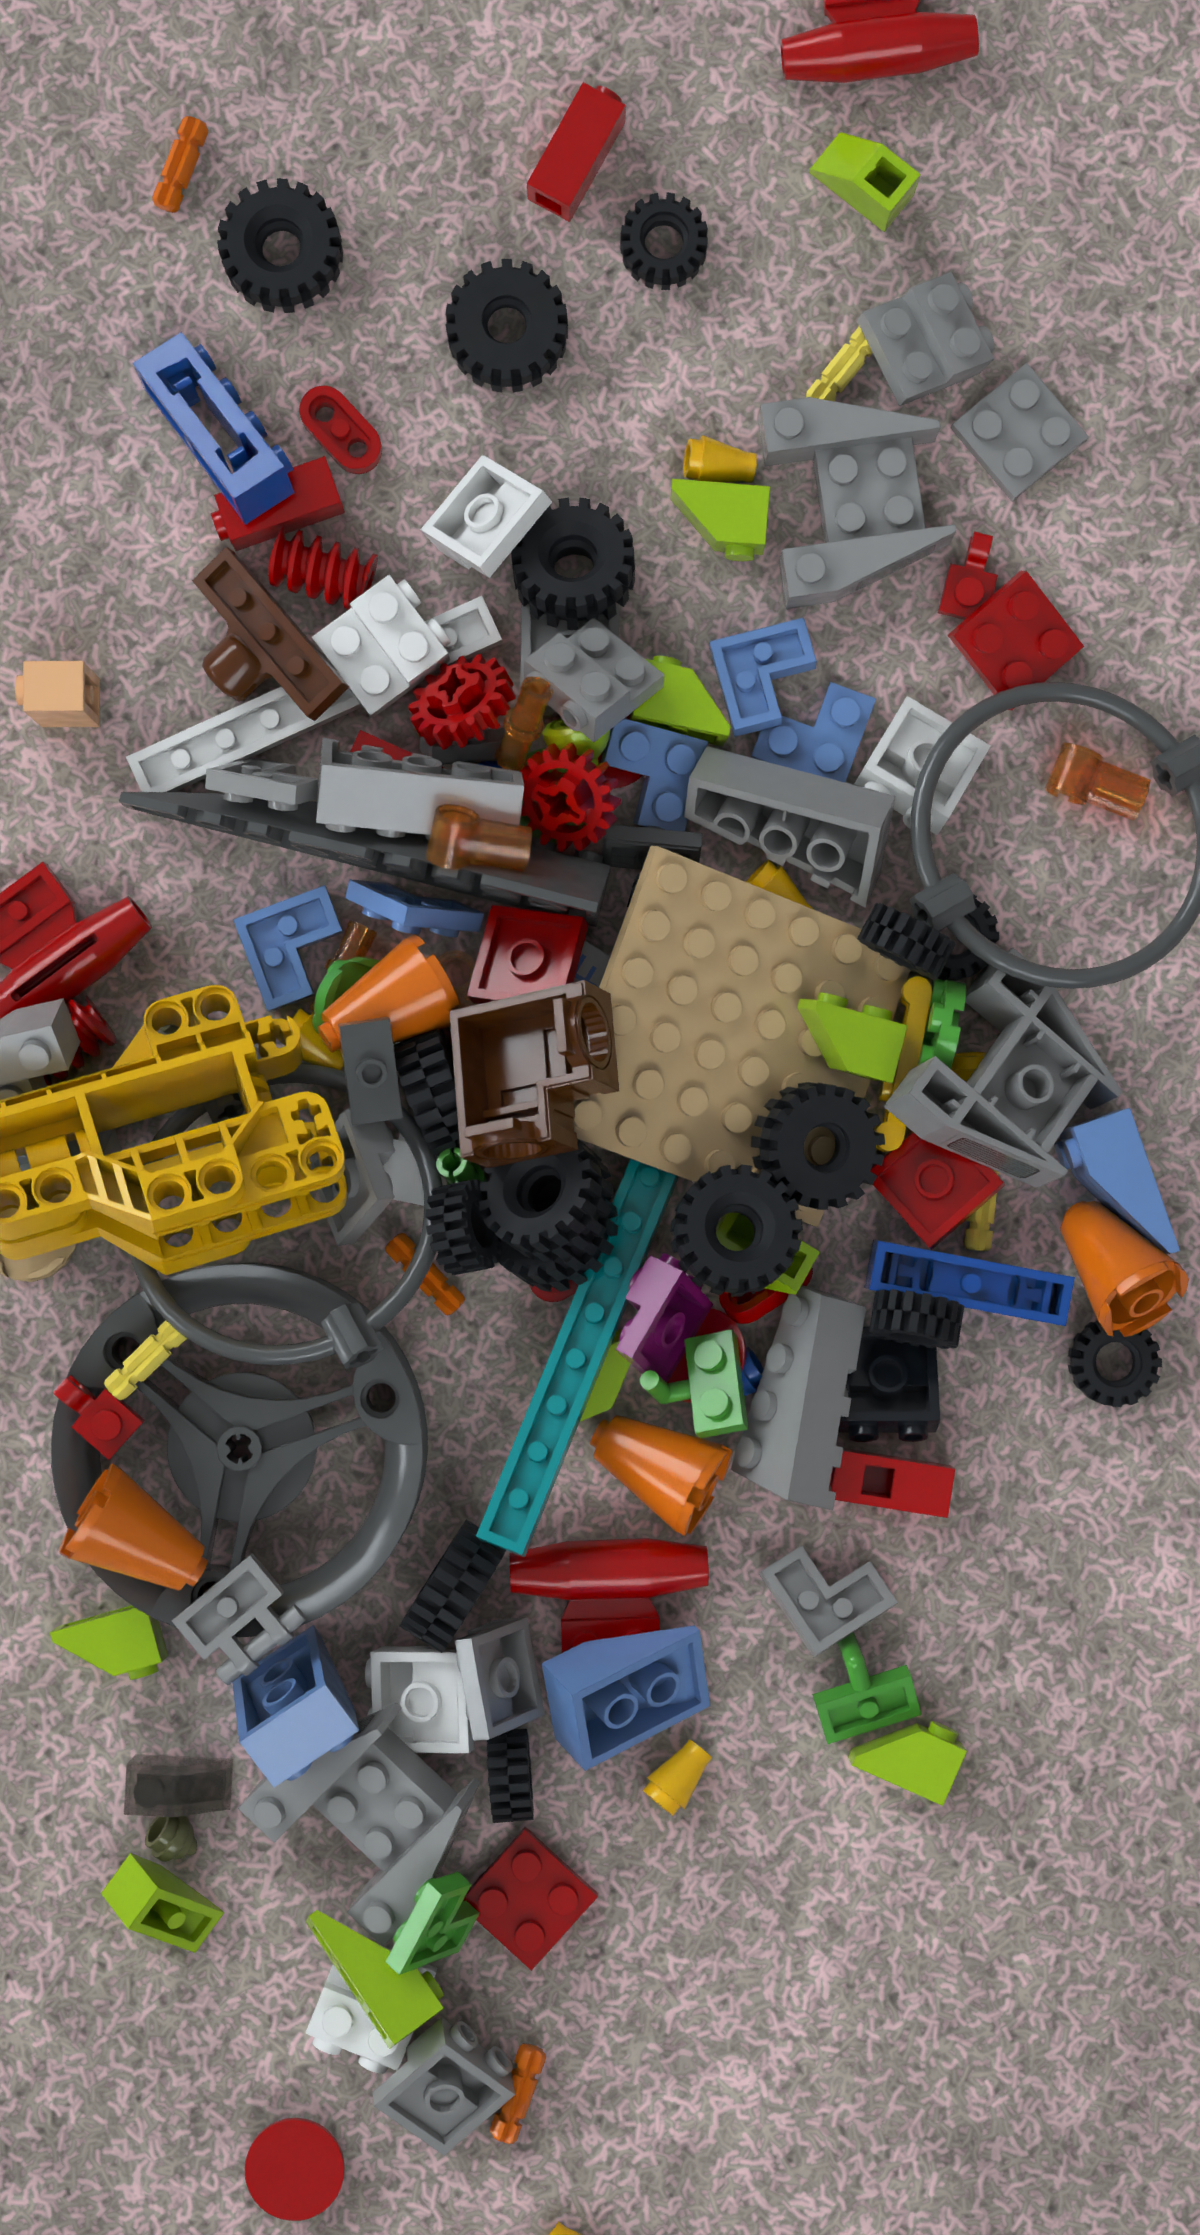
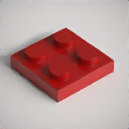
(1015, 636)
(525, 953)
(933, 1187)
(529, 1898)

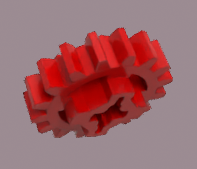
(462, 701)
(586, 795)

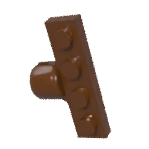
(262, 641)

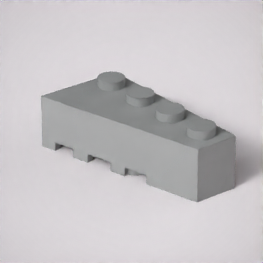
(402, 796)
(794, 817)
(802, 1399)

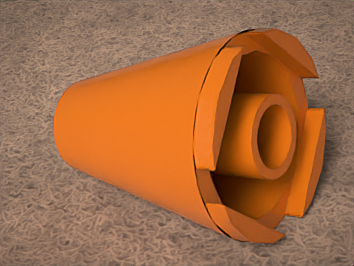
(401, 987)
(1120, 1269)
(663, 1468)
(133, 1535)

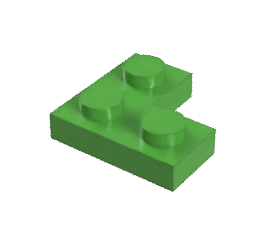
(435, 1924)

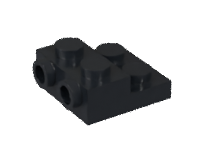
(892, 1391)

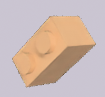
(59, 693)

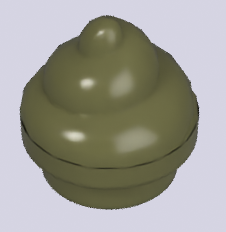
(171, 1838)

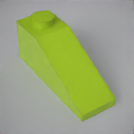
(390, 2000)

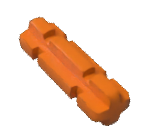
(180, 164)
(447, 1298)
(506, 2124)

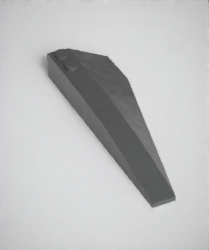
(548, 884)

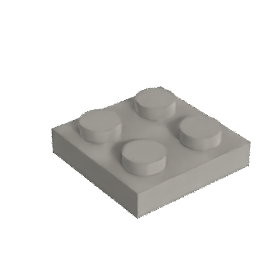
(1019, 432)

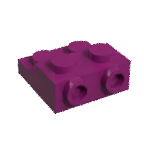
(667, 1313)

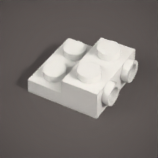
(485, 516)
(383, 645)
(902, 753)
(430, 1697)
(343, 2024)

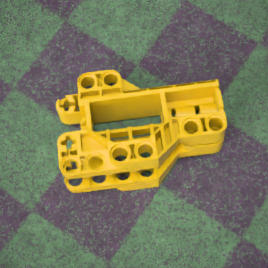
(118, 1196)

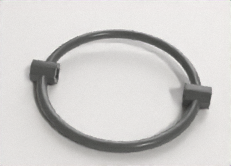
(950, 899)
(348, 1328)

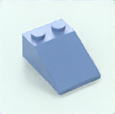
(1115, 1169)
(624, 1690)
(293, 1708)

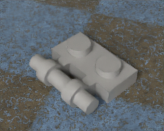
(229, 1607)

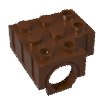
(525, 1066)

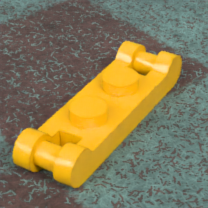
(916, 999)

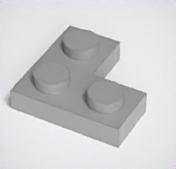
(262, 780)
(822, 1612)

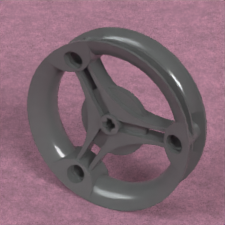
(280, 1434)

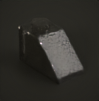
(177, 1785)

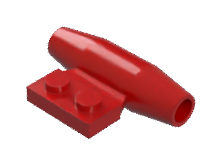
(878, 42)
(51, 950)
(608, 1582)

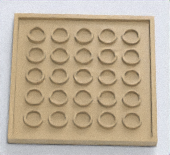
(712, 1020)

